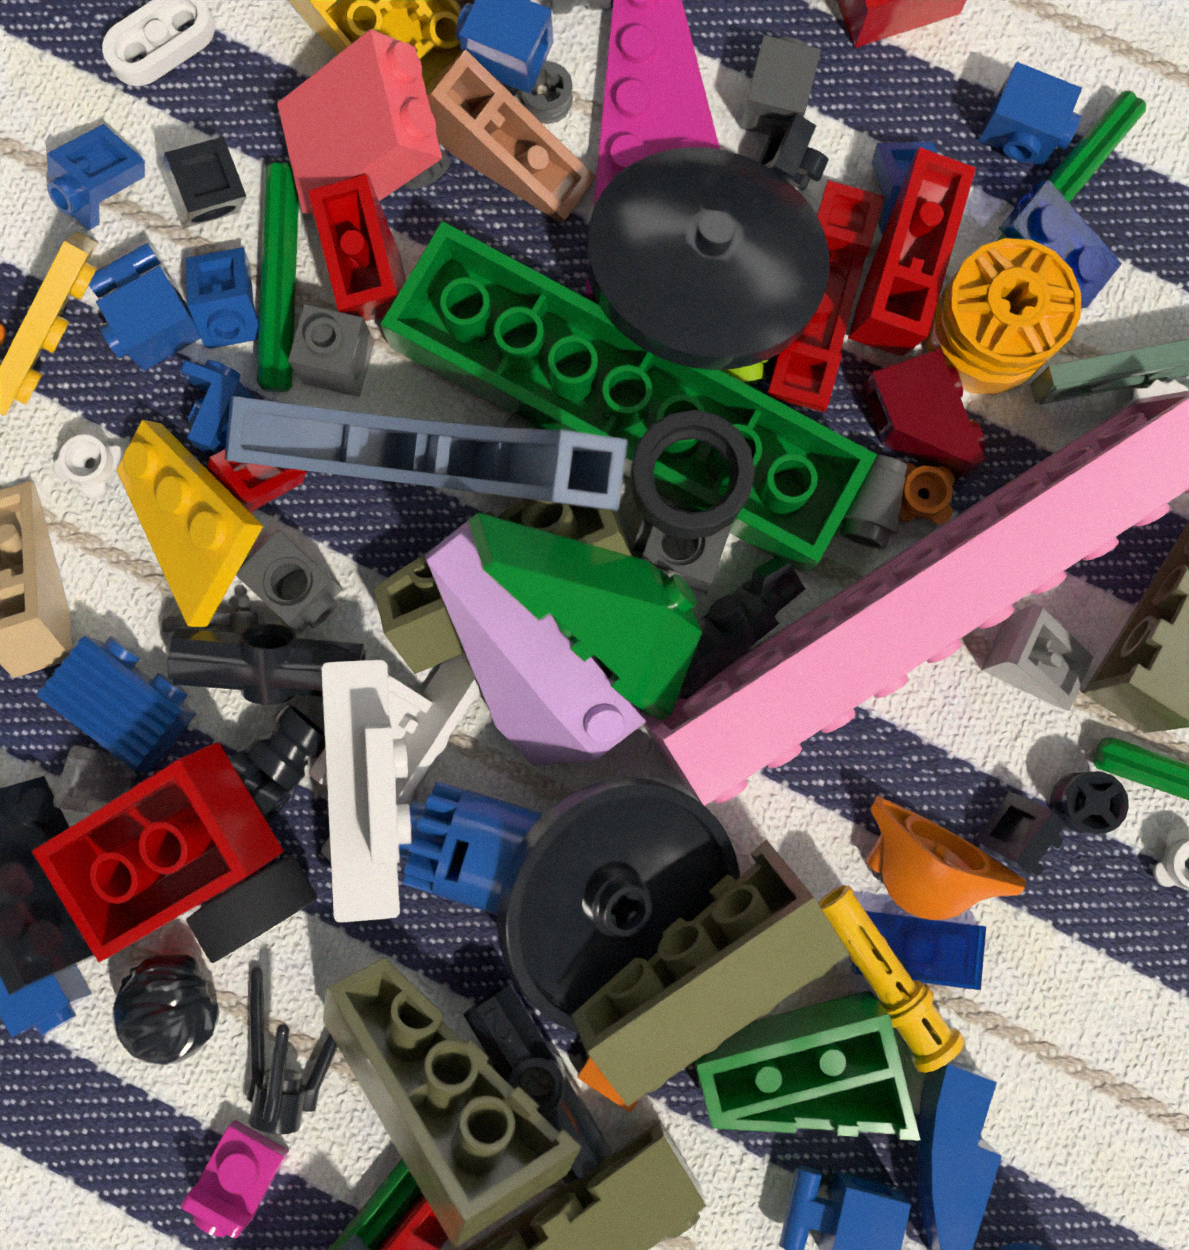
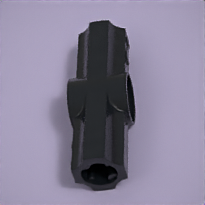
(261, 661)
(517, 1044)

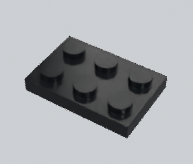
(34, 924)

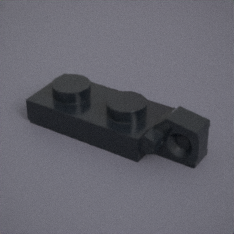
(740, 621)

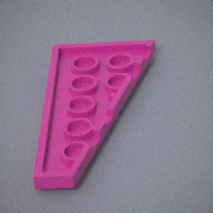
(651, 90)

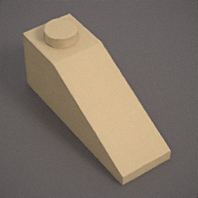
(32, 597)

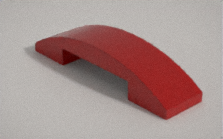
(809, 366)

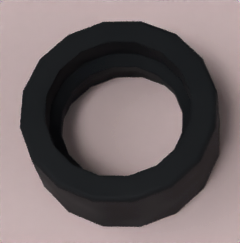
(702, 427)
(251, 908)

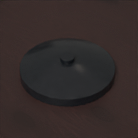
(706, 258)
(602, 887)

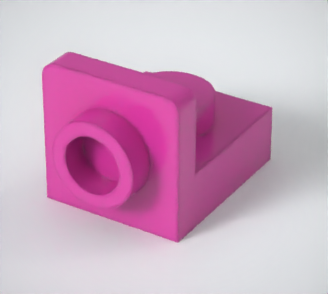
(234, 1181)

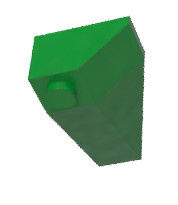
(602, 603)

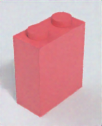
(361, 118)

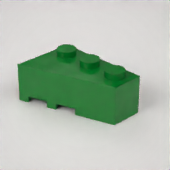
(811, 1070)

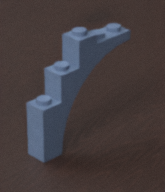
(429, 453)

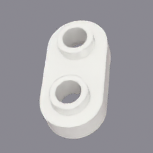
(156, 33)

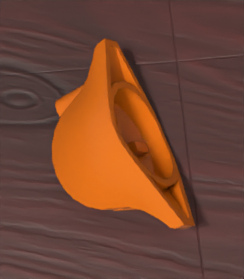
(932, 868)

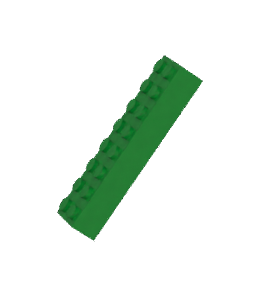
(571, 370)

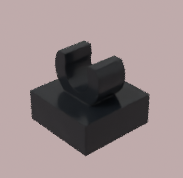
(789, 153)
(1021, 833)

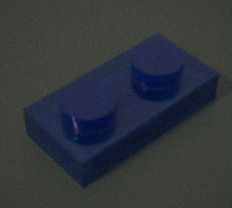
(1054, 223)

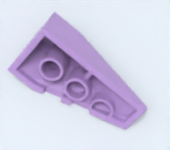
(531, 680)

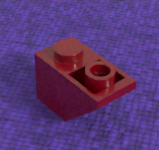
(922, 413)

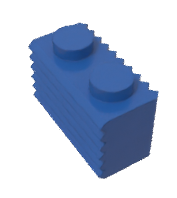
(117, 702)

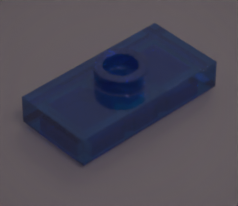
(934, 949)

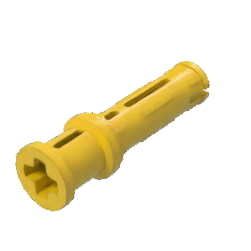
(905, 1000)

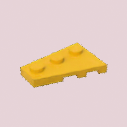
(42, 325)
(188, 519)

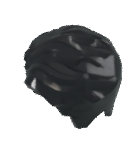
(164, 1010)

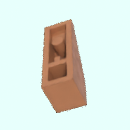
(503, 139)

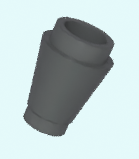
(877, 505)

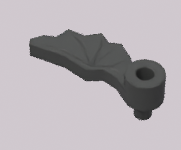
(238, 620)

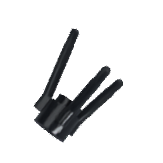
(278, 1092)

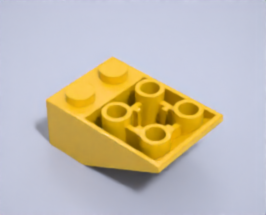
(421, 23)

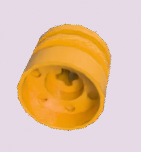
(973, 320)

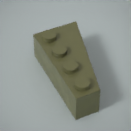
(412, 605)
(1148, 663)
(709, 977)
(449, 1113)
(621, 1205)

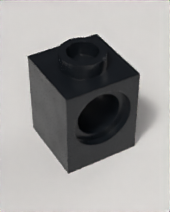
(203, 182)

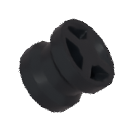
(1102, 798)

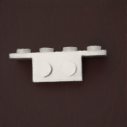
(423, 721)
(362, 790)

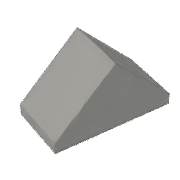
(1038, 657)

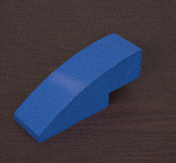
(952, 1160)

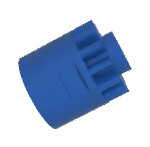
(463, 845)

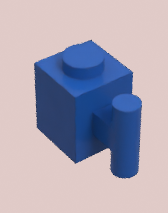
(146, 311)
(855, 1217)

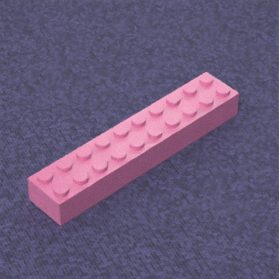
(928, 599)

